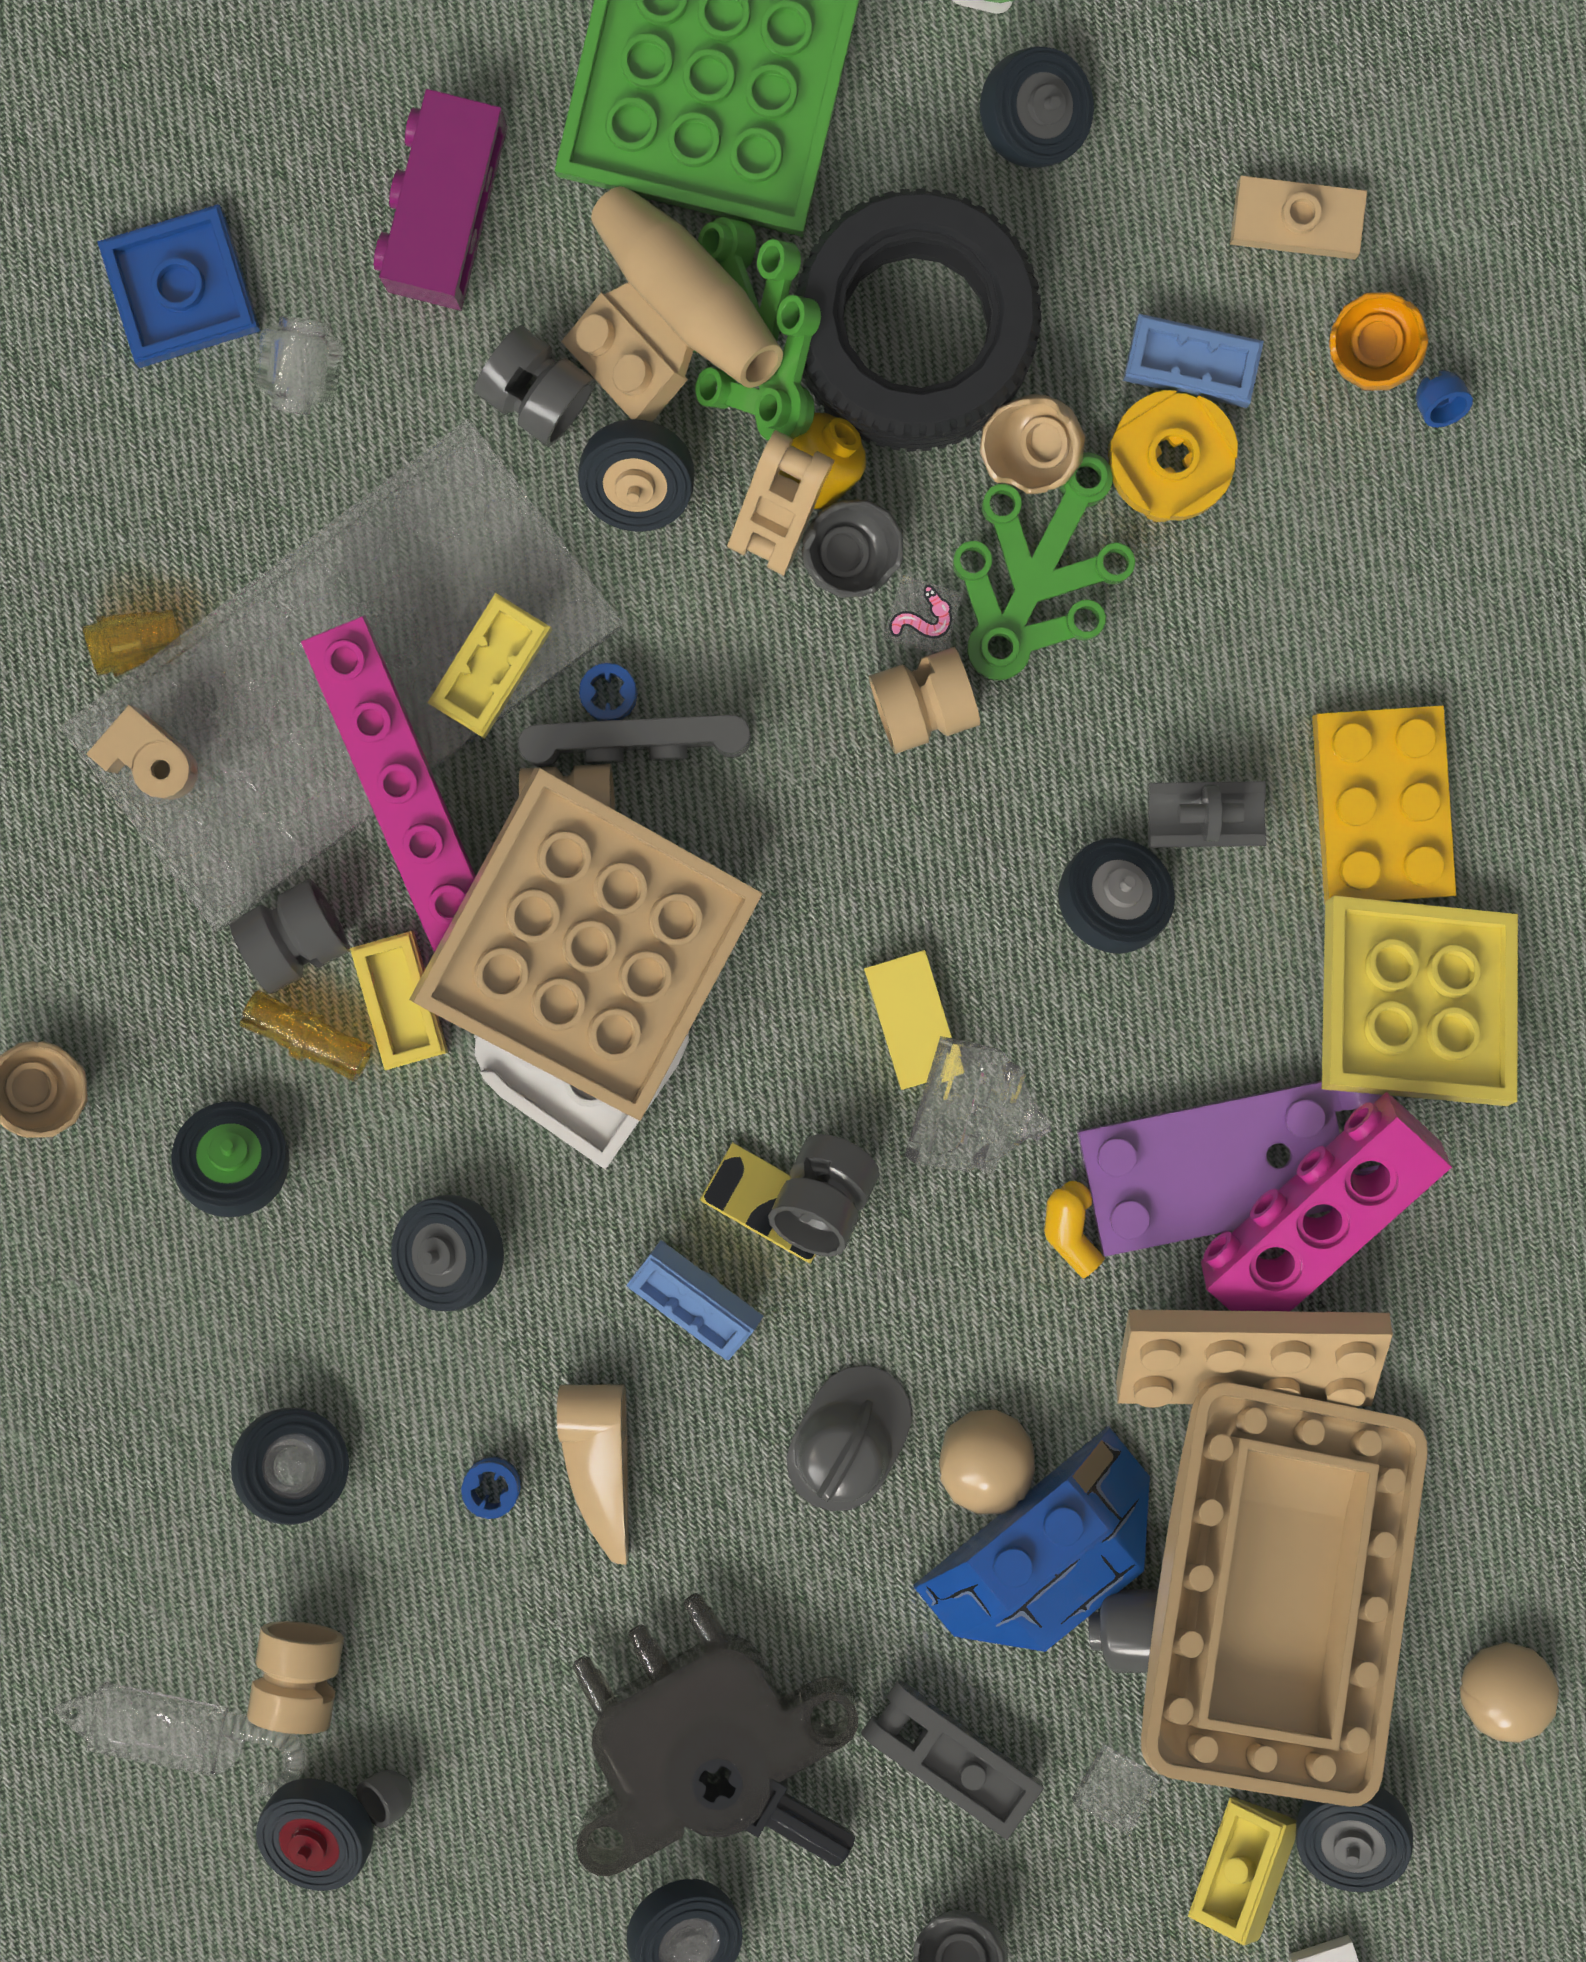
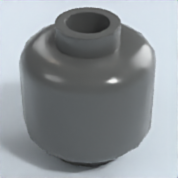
(1124, 1629)

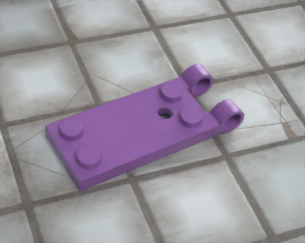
(1203, 1164)

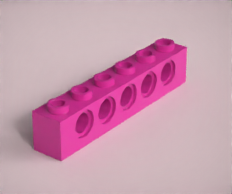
(392, 771)

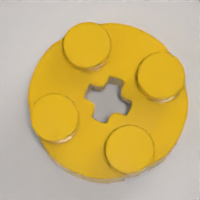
(1208, 465)

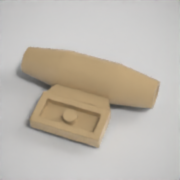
(673, 304)

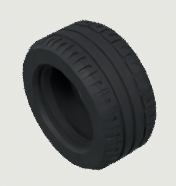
(968, 243)

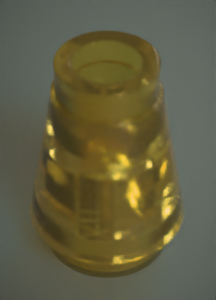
(128, 640)

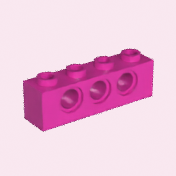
(1361, 1208)

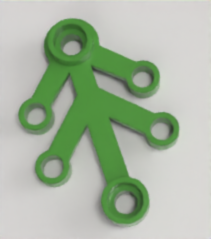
(781, 400)
(1035, 576)

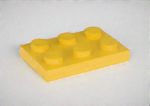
(1384, 804)

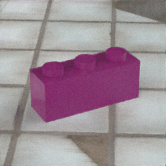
(441, 199)

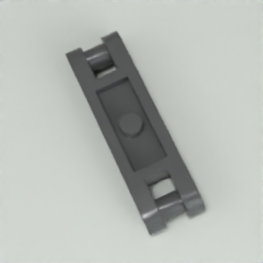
(606, 740)

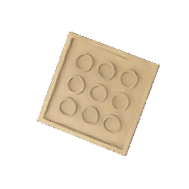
(586, 945)

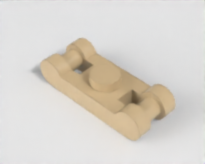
(777, 506)

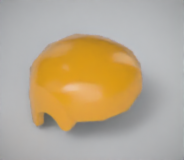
(1378, 341)

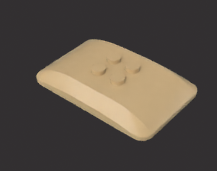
(1283, 1596)

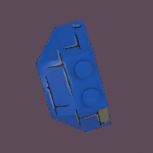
(1050, 1556)

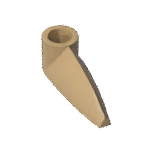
(596, 1460)

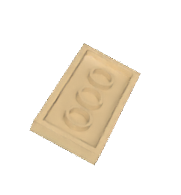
(1301, 1354)

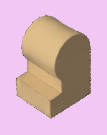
(156, 758)

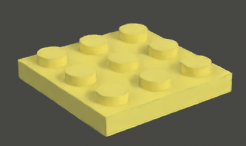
(1420, 1001)

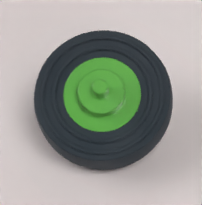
(230, 1159)

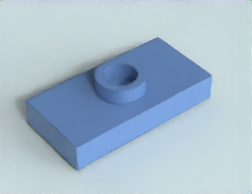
(1193, 360)
(694, 1300)

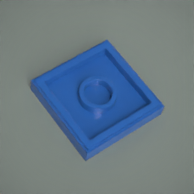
(179, 286)

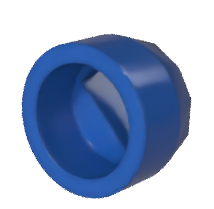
(1443, 399)

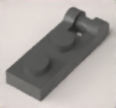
(954, 1761)

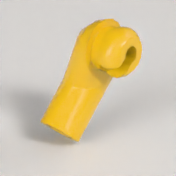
(1066, 1224)

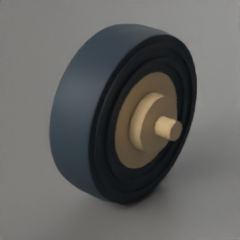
(636, 475)

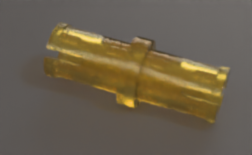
(306, 1035)

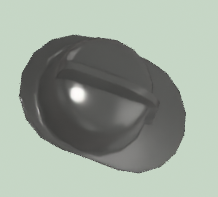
(849, 1438)

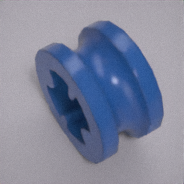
(589, 694)
(508, 1496)

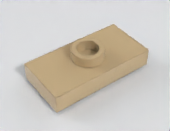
(1298, 217)

